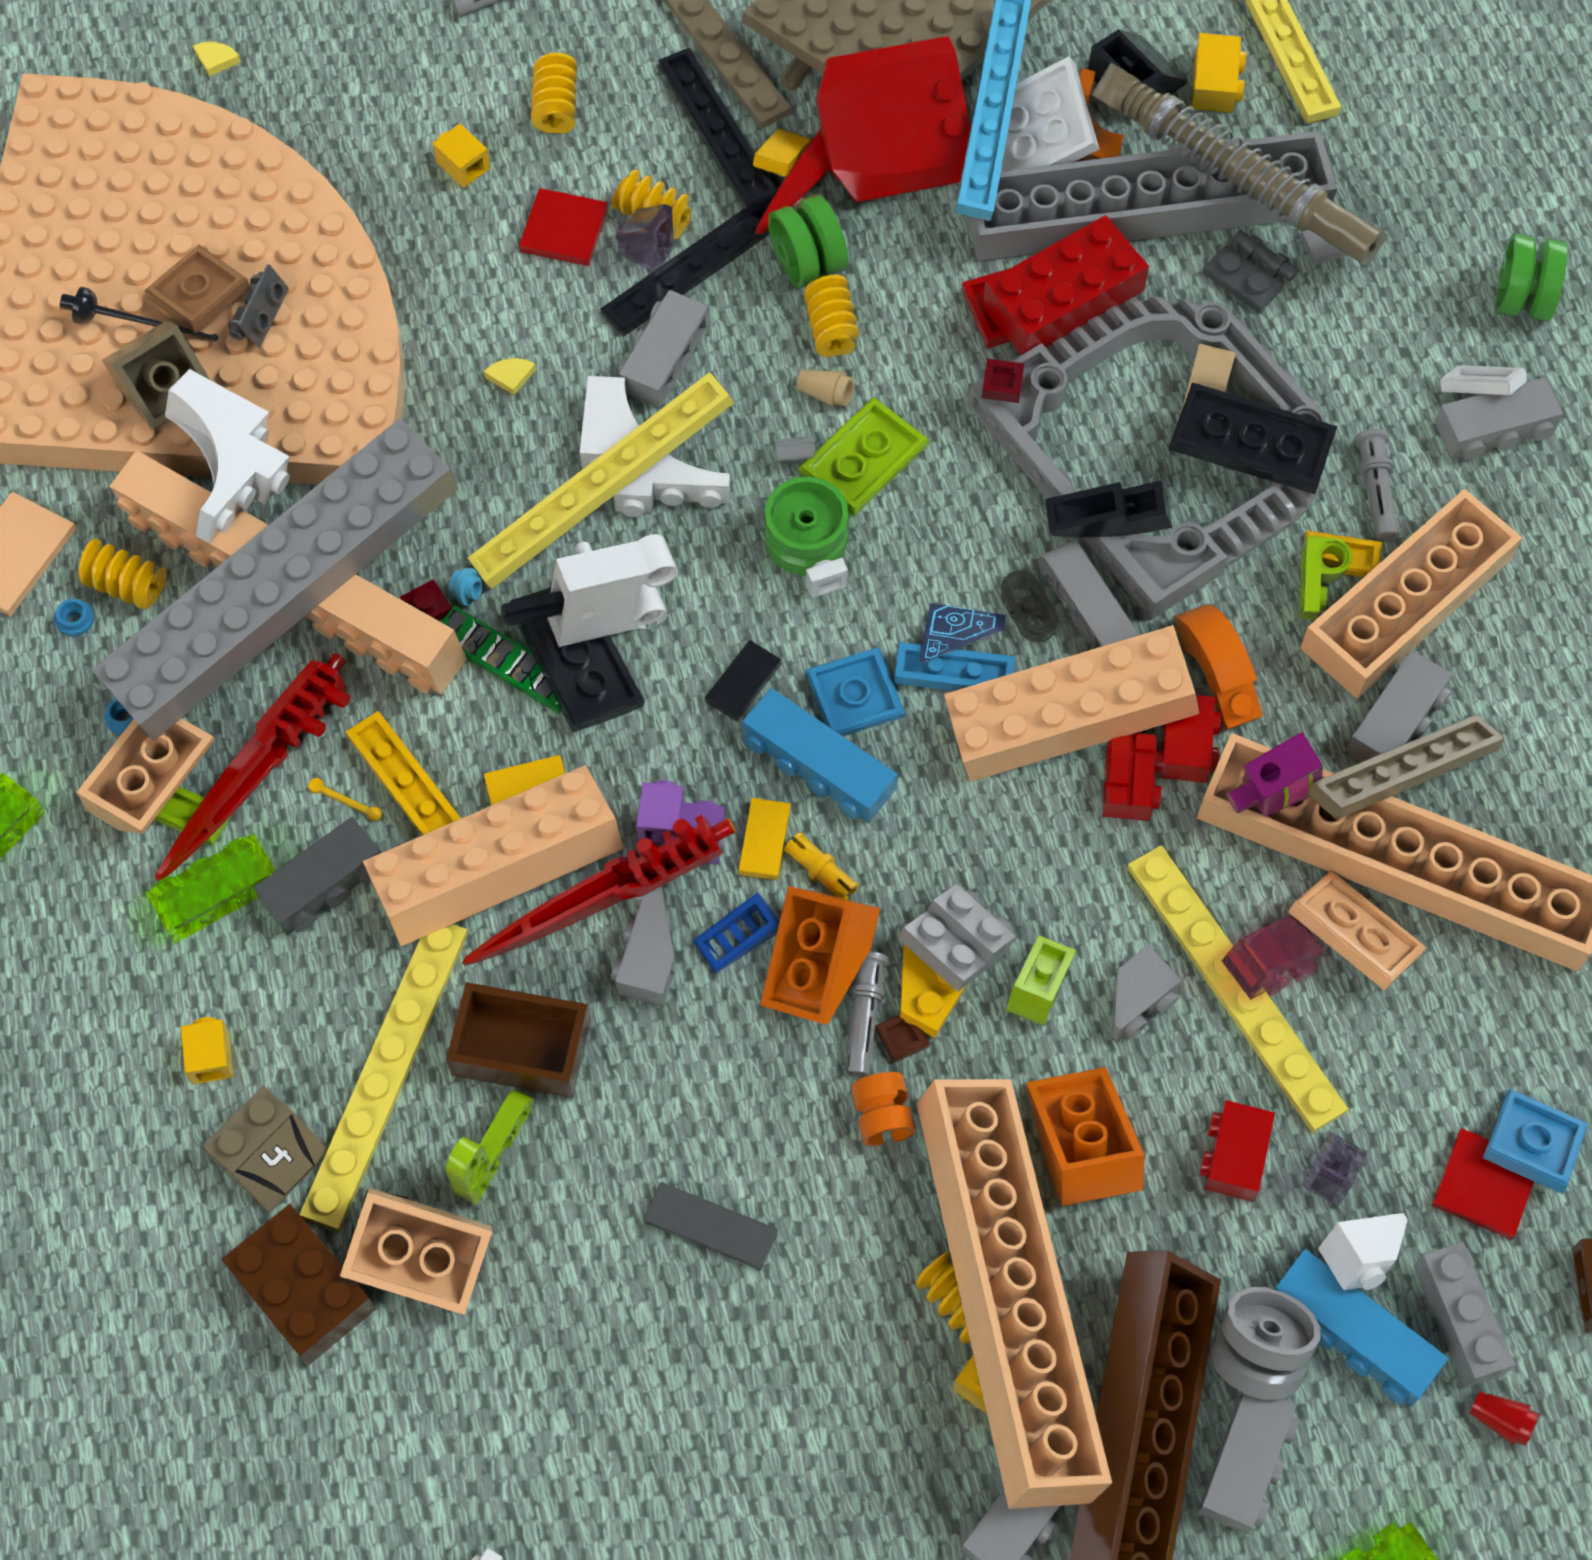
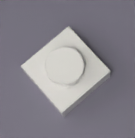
(826, 577)

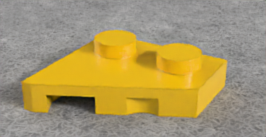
(925, 995)

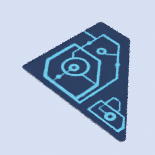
(956, 627)

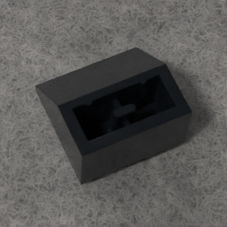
(1137, 58)

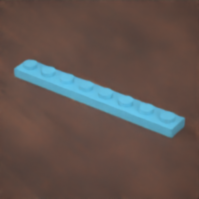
(993, 109)

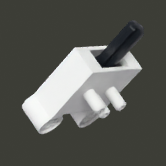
(601, 591)

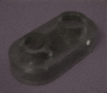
(1030, 607)

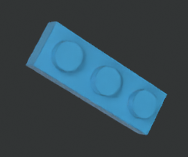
(951, 670)

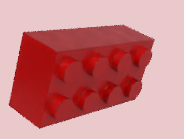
(1065, 285)

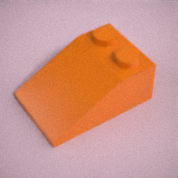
(817, 953)
(1086, 1136)

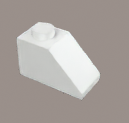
(1363, 1250)

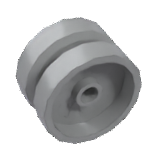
(1265, 1343)

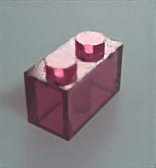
(1273, 957)

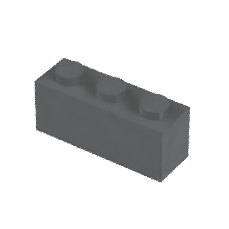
(317, 877)

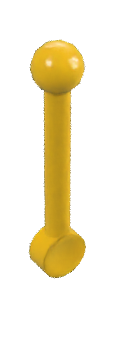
(317, 786)

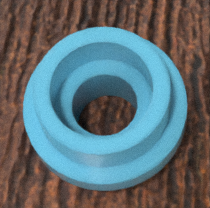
(465, 586)

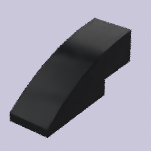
(1109, 511)

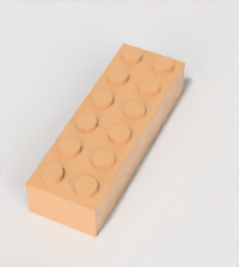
(1410, 593)
(1072, 703)
(493, 855)

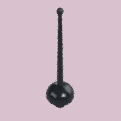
(85, 306)

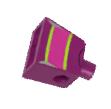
(1278, 777)

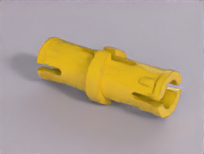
(821, 866)

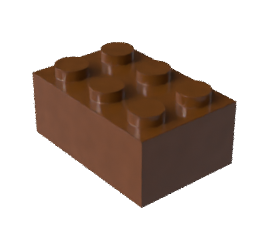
(518, 1039)
(298, 1284)

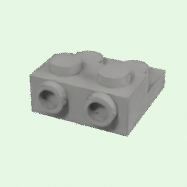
(958, 937)

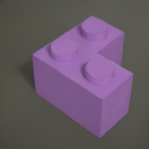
(664, 804)

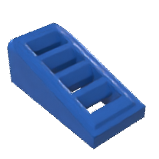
(730, 921)

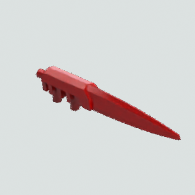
(800, 180)
(265, 749)
(619, 881)

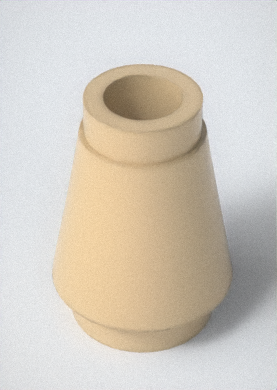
(827, 386)

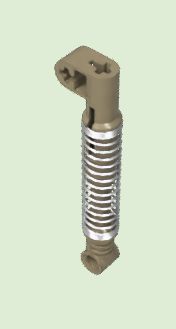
(1304, 204)

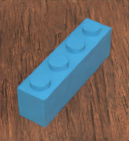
(819, 756)
(1364, 1332)

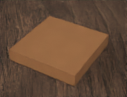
(197, 288)

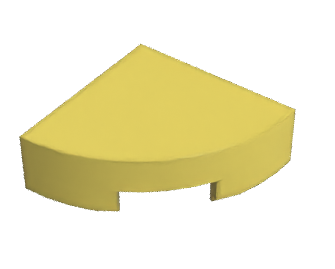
(215, 56)
(510, 373)

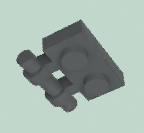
(1243, 278)

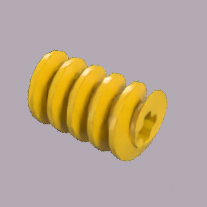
(554, 93)
(637, 195)
(831, 315)
(120, 575)
(944, 1287)

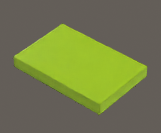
(866, 454)

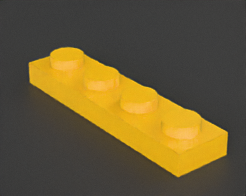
(401, 774)

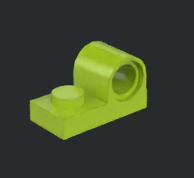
(1314, 572)
(1040, 980)

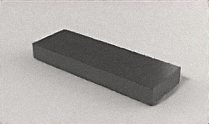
(710, 1225)

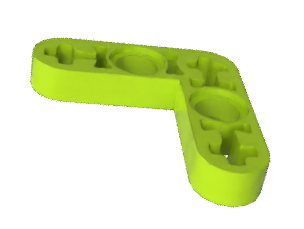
(474, 1164)

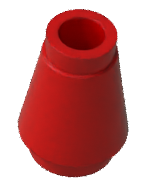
(1506, 1417)

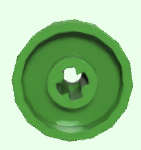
(808, 240)
(1531, 277)
(805, 524)

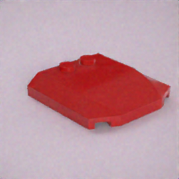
(894, 119)

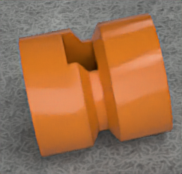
(882, 1101)

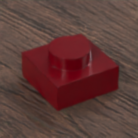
(1002, 380)
(429, 600)

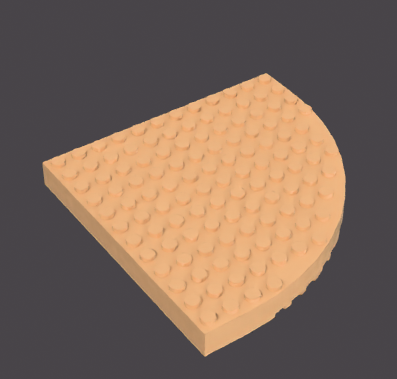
(107, 196)

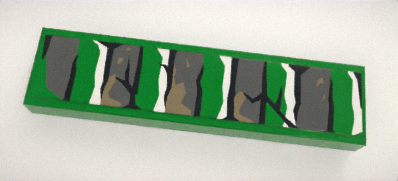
(500, 656)

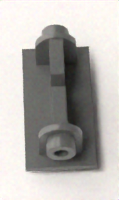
(262, 303)

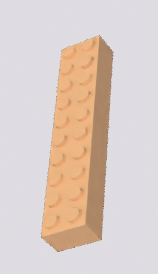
(357, 611)
(1422, 863)
(1012, 1295)

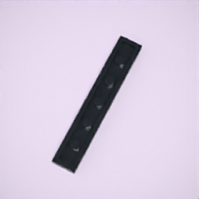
(717, 130)
(685, 270)

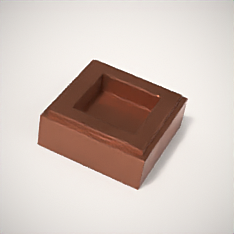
(901, 1038)

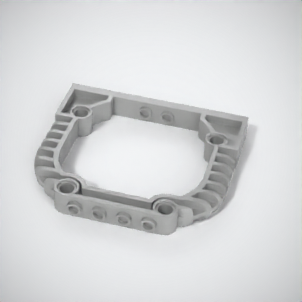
(1154, 567)

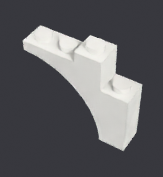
(234, 444)
(672, 481)

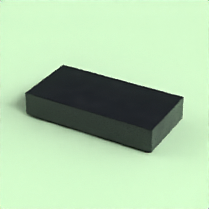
(743, 680)

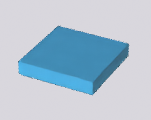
(855, 692)
(1535, 1141)

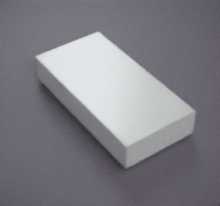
(1483, 380)

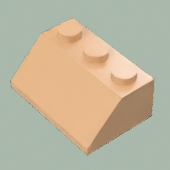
(142, 774)
(416, 1251)

